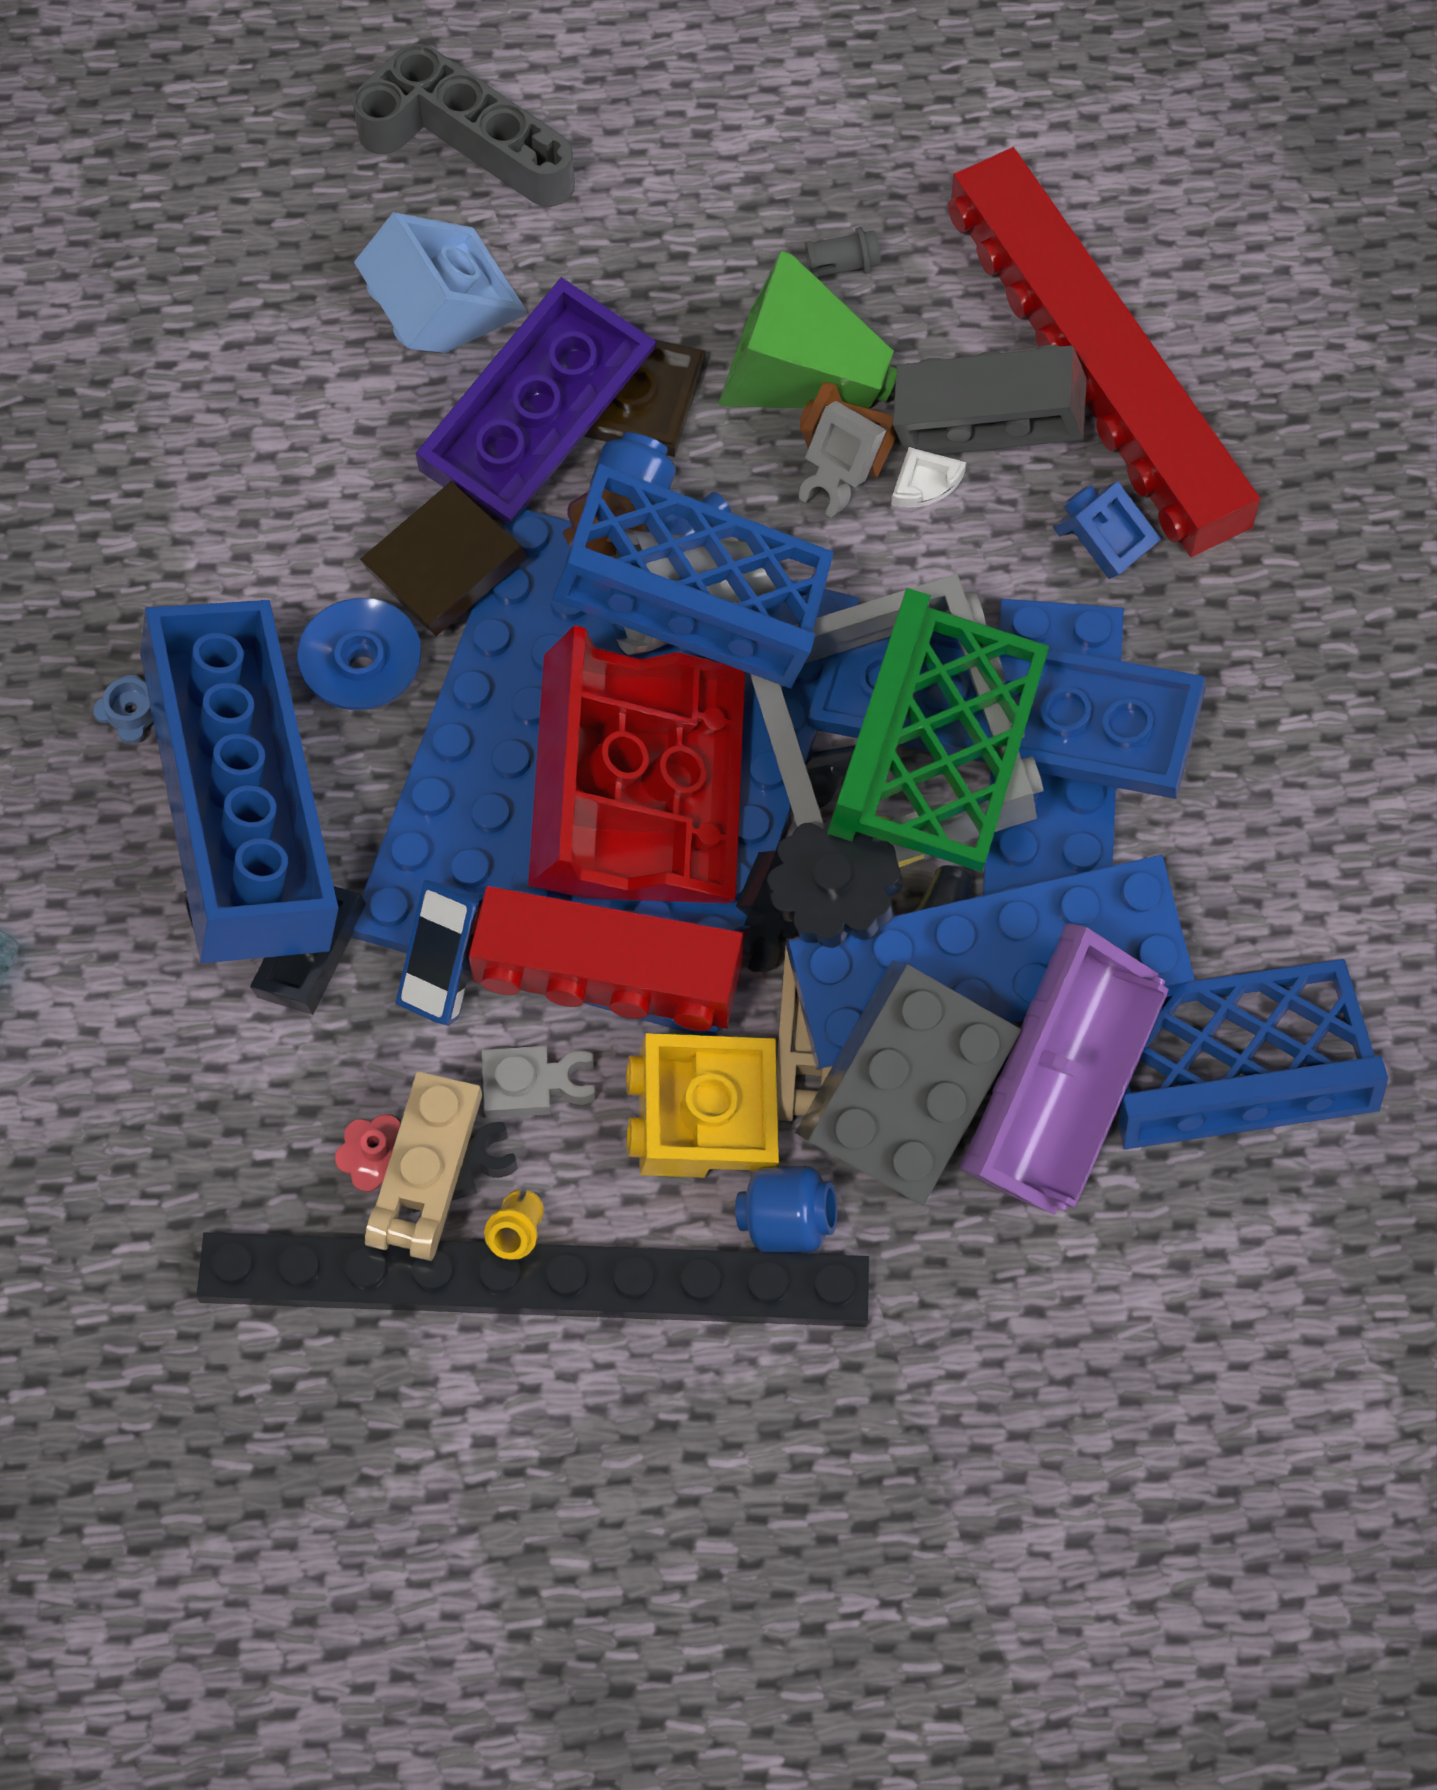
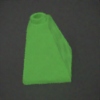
(799, 340)

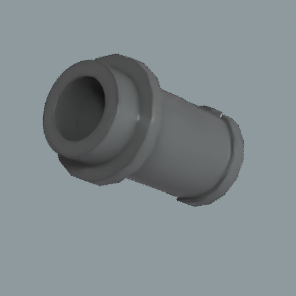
(843, 253)

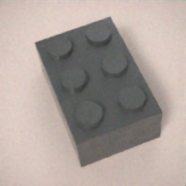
(908, 1081)

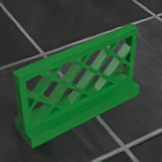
(883, 732)

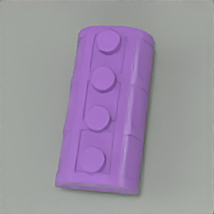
(1066, 1072)

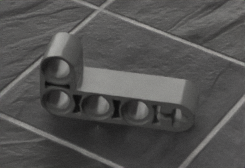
(432, 92)

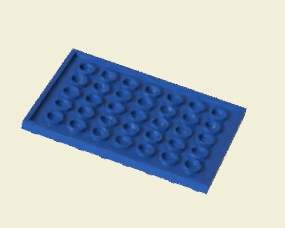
(474, 774)

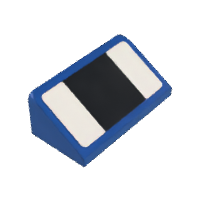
(439, 952)

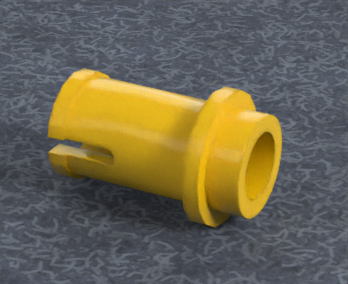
(513, 1228)

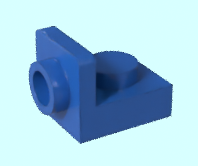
(1108, 527)

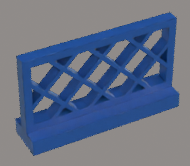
(684, 609)
(1261, 1096)

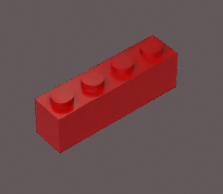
(606, 958)

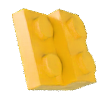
(703, 1104)

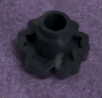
(834, 884)

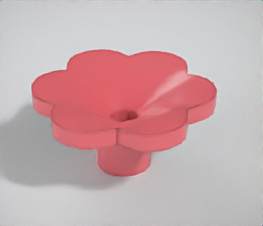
(360, 1160)

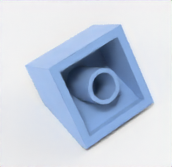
(436, 283)

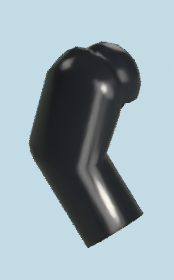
(827, 771)

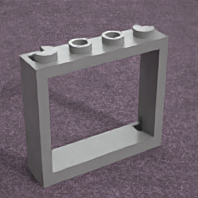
(872, 623)

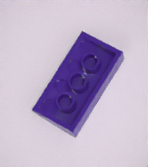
(534, 401)

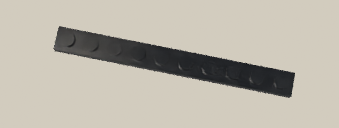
(544, 1282)

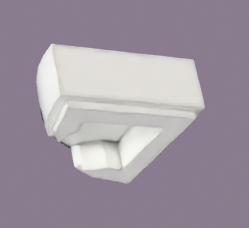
(925, 478)

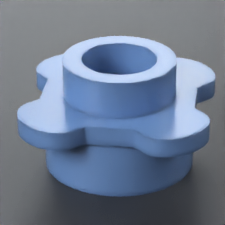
(116, 698)

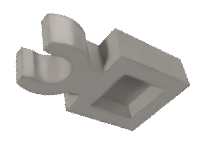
(844, 452)
(523, 1080)

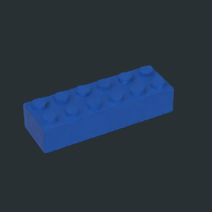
(237, 782)

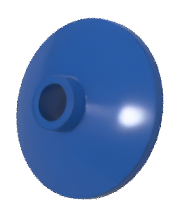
(353, 631)

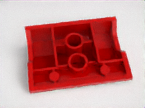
(637, 775)

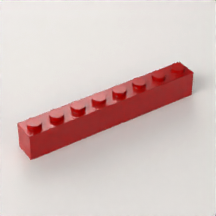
(1128, 384)

